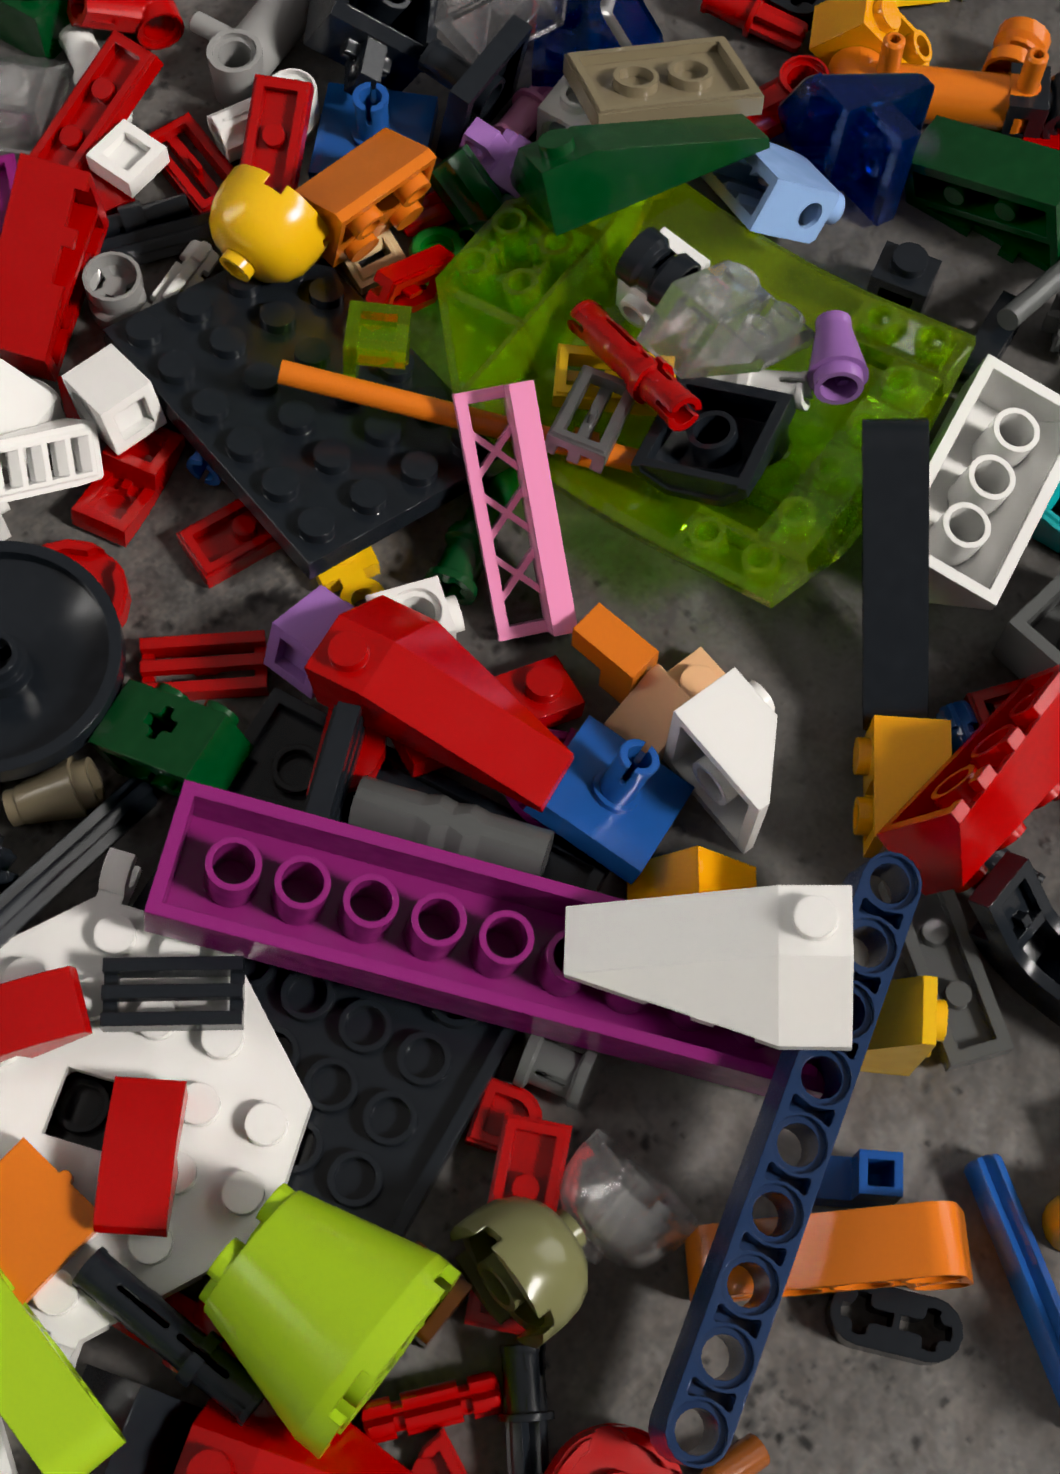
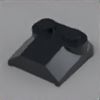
(724, 449)

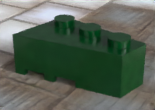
(989, 186)

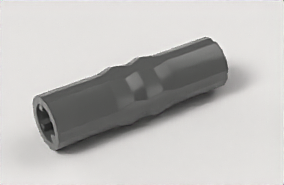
(450, 825)

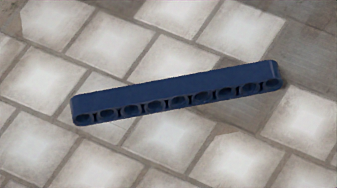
(788, 1187)

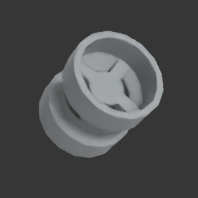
(113, 287)

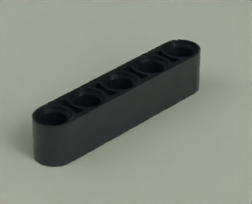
(895, 568)

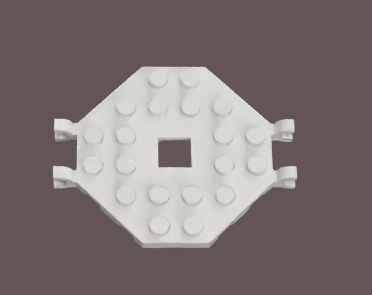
(239, 1117)

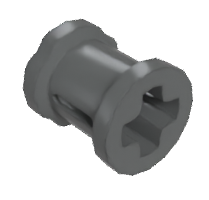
(555, 1069)

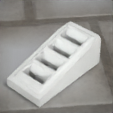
(73, 455)

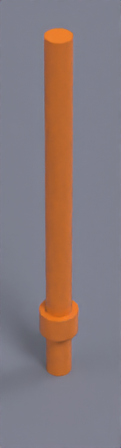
(420, 406)

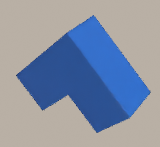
(862, 1180)

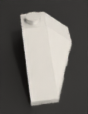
(738, 959)

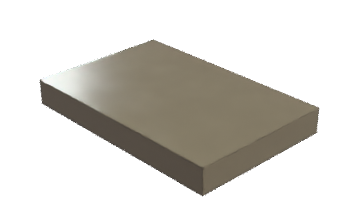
(662, 81)

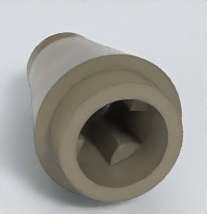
(55, 794)

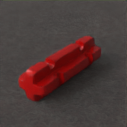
(432, 1407)

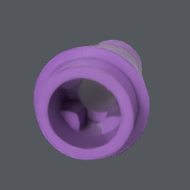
(836, 361)

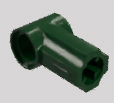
(467, 191)

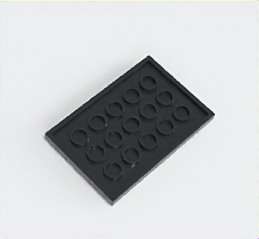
(304, 464)

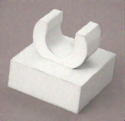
(128, 158)

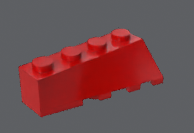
(983, 790)

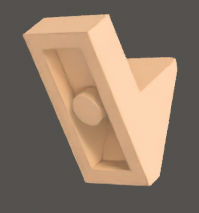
(650, 705)

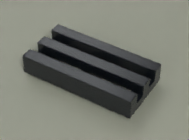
(336, 762)
(172, 967)

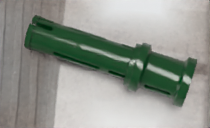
(462, 558)

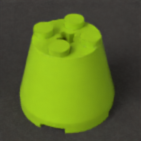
(321, 1308)

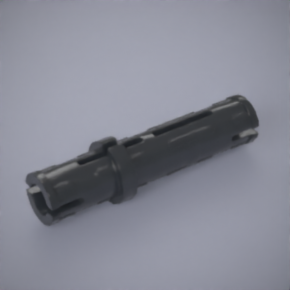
(170, 1335)

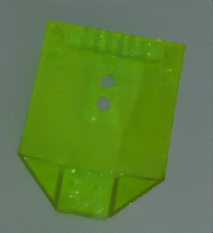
(510, 307)

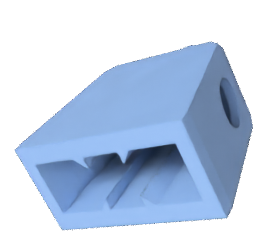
(793, 203)

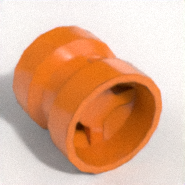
(1013, 41)

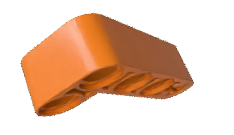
(860, 1250)

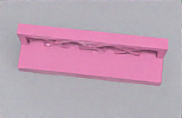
(538, 504)

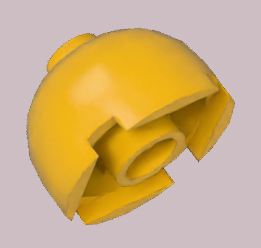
(264, 231)

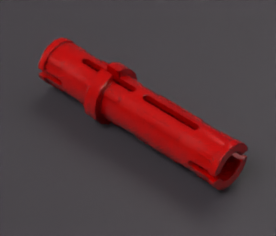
(646, 377)

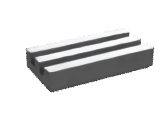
(580, 443)

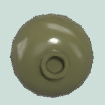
(524, 1264)

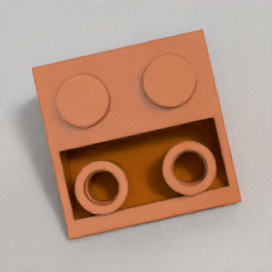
(370, 192)

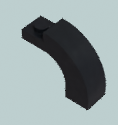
(1019, 932)

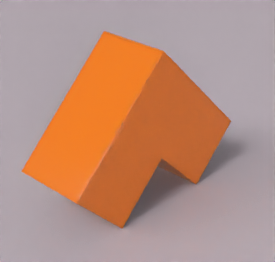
(615, 650)

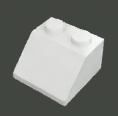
(726, 750)

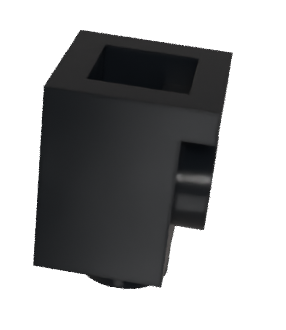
(905, 271)

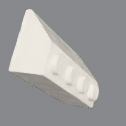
(989, 482)

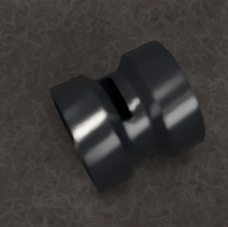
(653, 265)

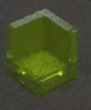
(376, 336)

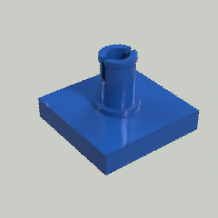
(354, 118)
(614, 800)

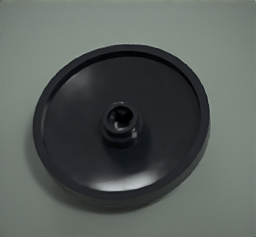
(56, 658)

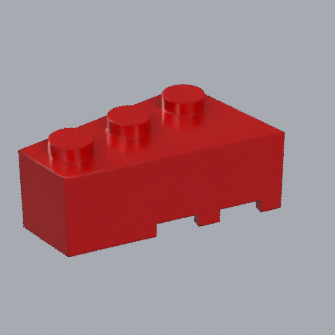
(45, 242)

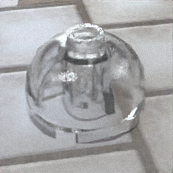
(621, 1206)

